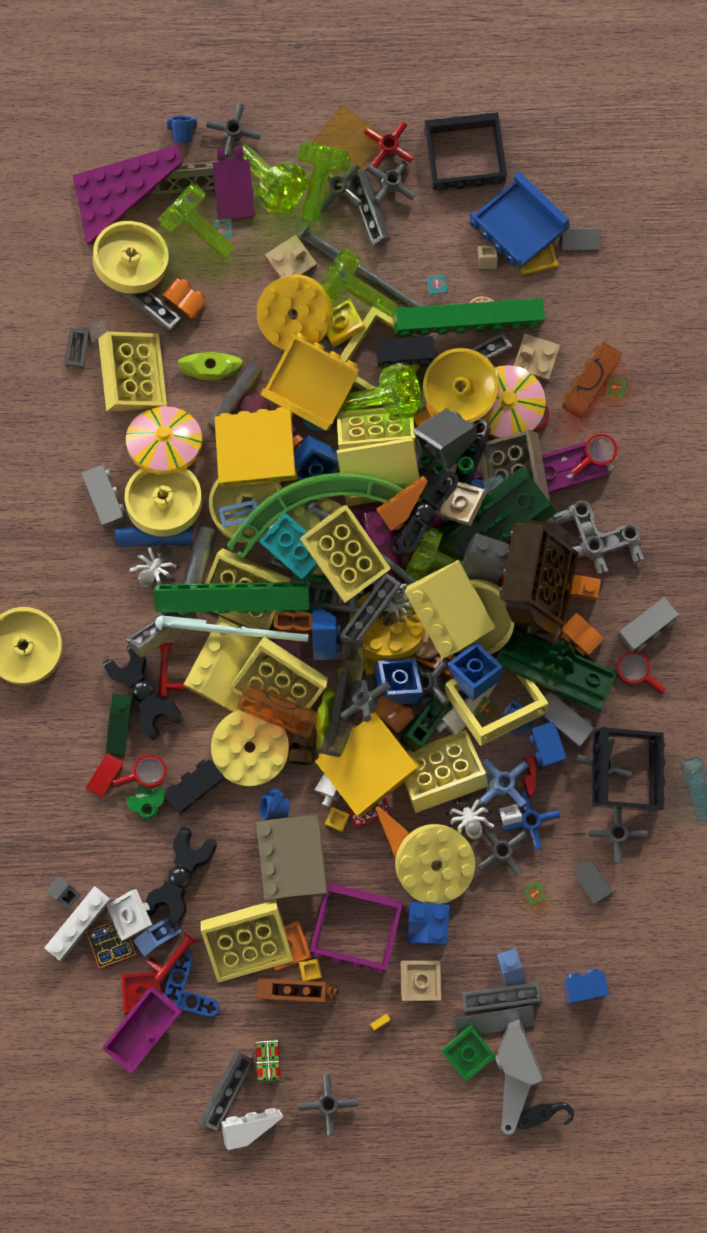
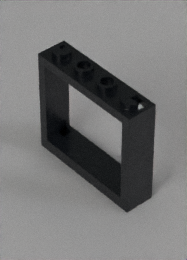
(466, 123)
(600, 768)

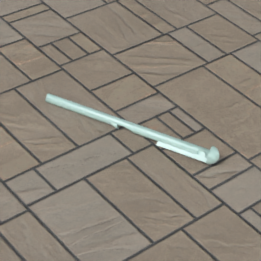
(200, 625)

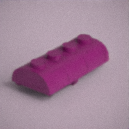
(381, 537)
(141, 1029)

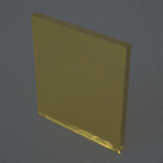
(346, 132)

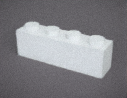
(77, 924)

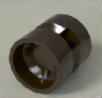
(301, 750)

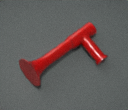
(164, 686)
(166, 968)

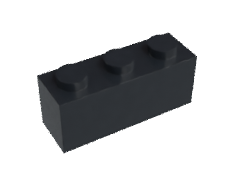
(405, 351)
(193, 786)

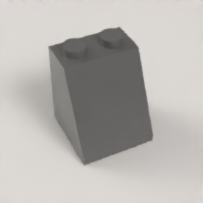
(445, 437)
(485, 558)

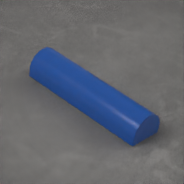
(136, 538)

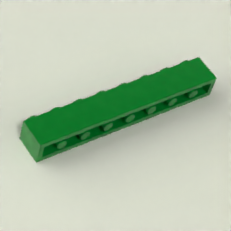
(468, 317)
(232, 597)

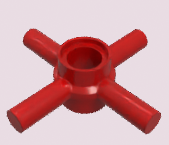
(389, 138)

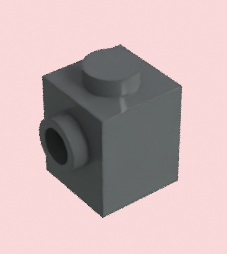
(63, 892)

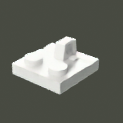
(129, 914)

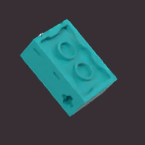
(285, 544)

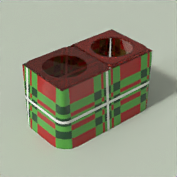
(268, 1061)

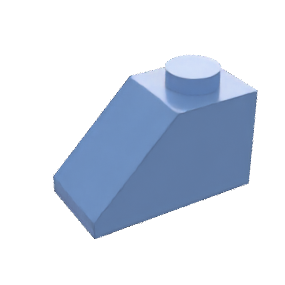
(156, 937)
(511, 968)

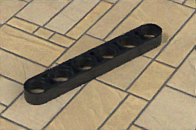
(475, 455)

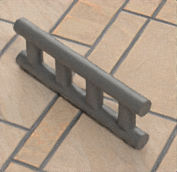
(334, 606)

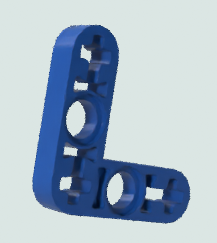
(183, 995)

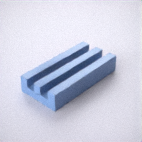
(223, 517)

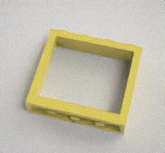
(358, 338)
(503, 725)

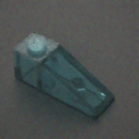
(696, 783)

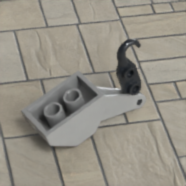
(521, 1072)

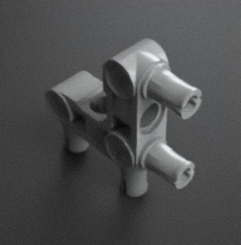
(606, 542)

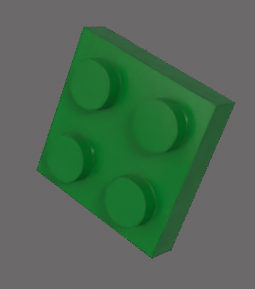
(468, 1053)

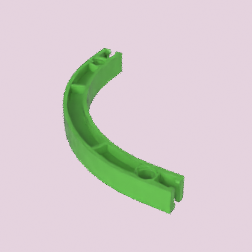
(307, 490)

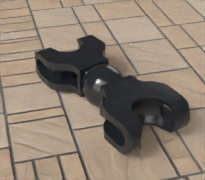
(424, 512)
(143, 692)
(180, 876)

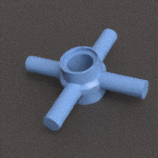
(510, 776)

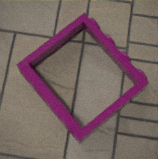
(364, 896)

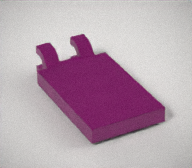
(233, 185)

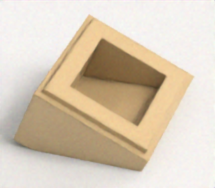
(487, 257)

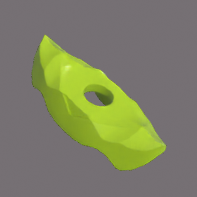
(225, 365)
(324, 716)

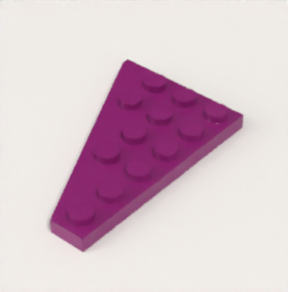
(114, 188)

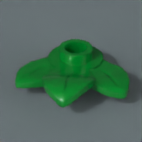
(146, 798)

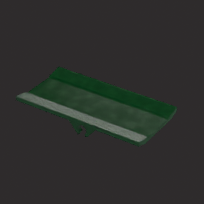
(510, 502)
(557, 668)

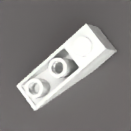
(244, 1130)

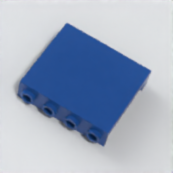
(520, 221)

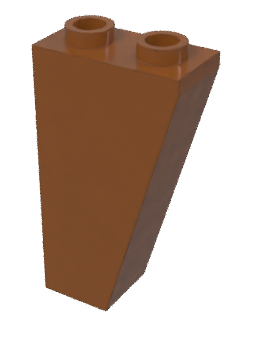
(297, 991)

